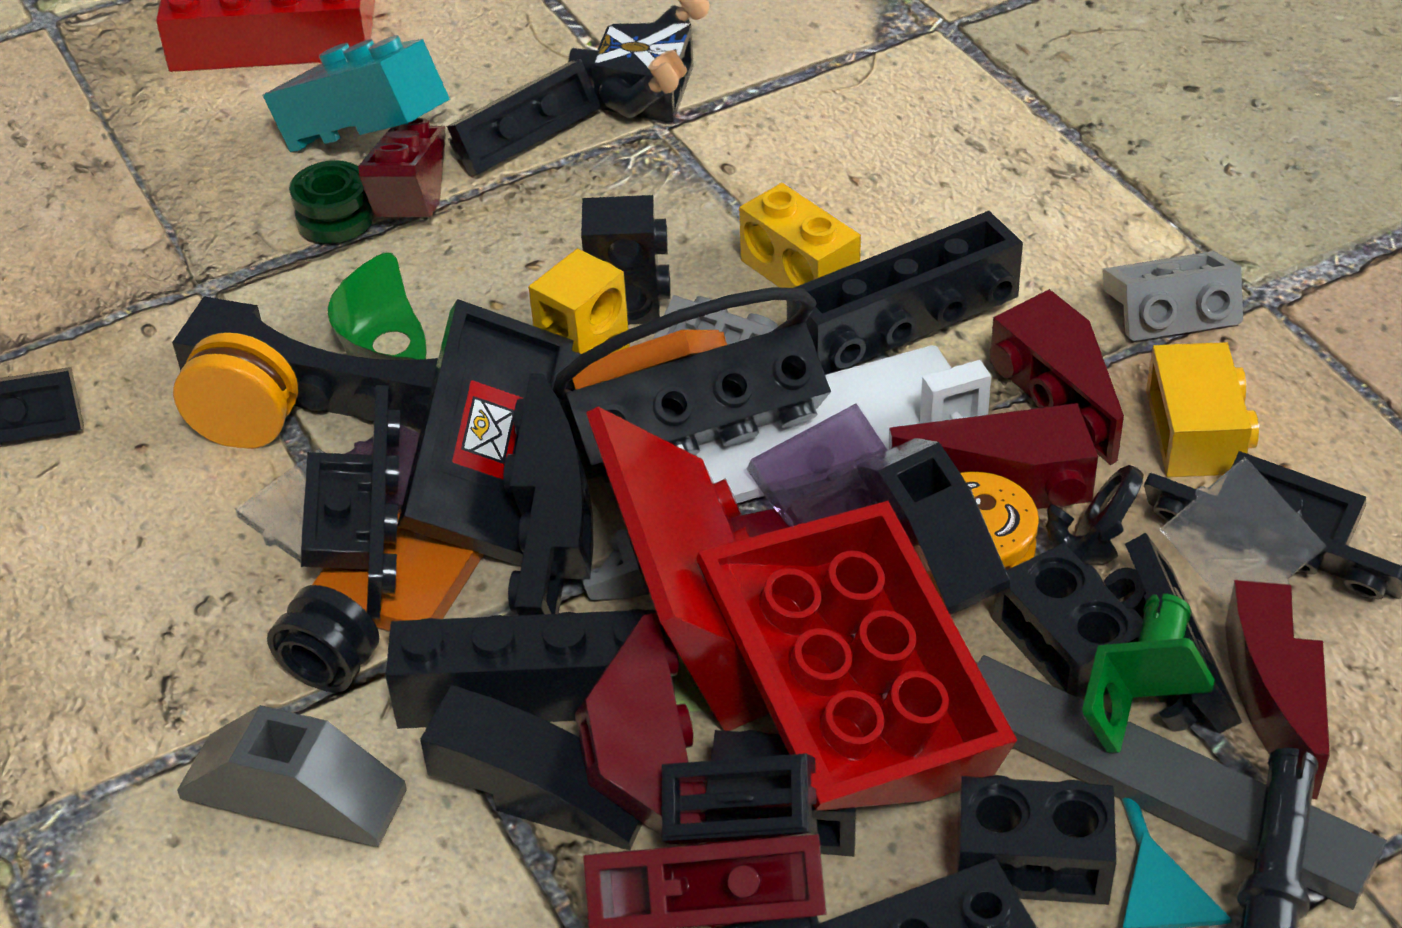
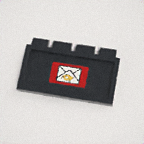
(469, 430)

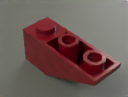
(1058, 362)

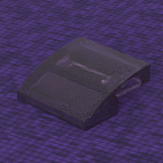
(818, 469)

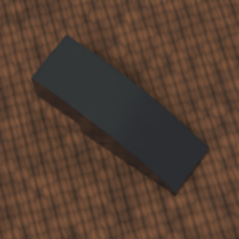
(524, 763)

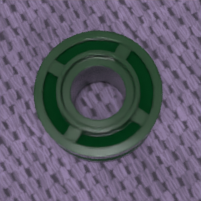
(330, 202)

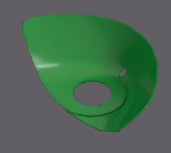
(373, 304)

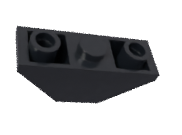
(939, 520)

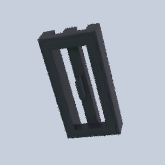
(799, 796)

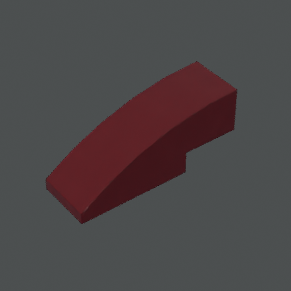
(1278, 674)

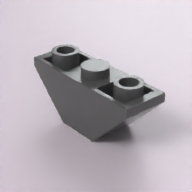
(295, 775)

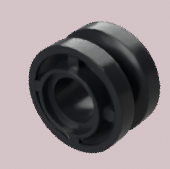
(323, 638)

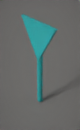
(1161, 890)

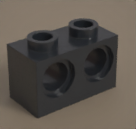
(630, 238)
(1061, 615)
(1034, 840)

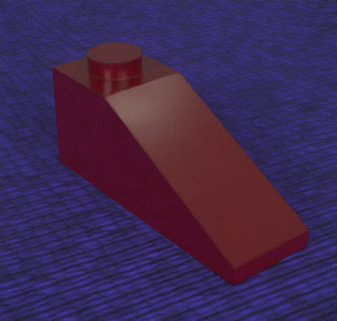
(1037, 449)
(706, 884)

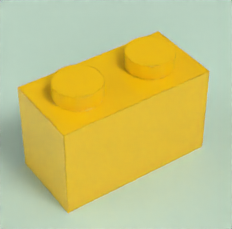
(1199, 408)

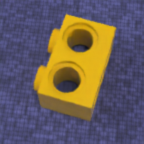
(794, 238)
(581, 301)

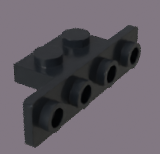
(1325, 508)
(348, 511)

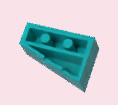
(358, 88)

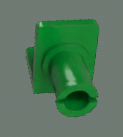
(1153, 666)

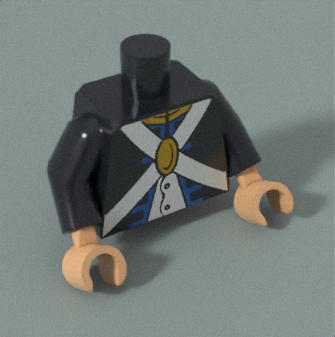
(644, 65)

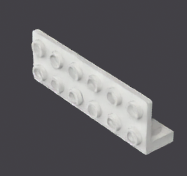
(889, 392)

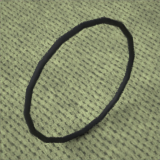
(683, 315)

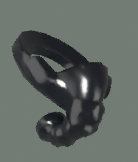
(1100, 520)

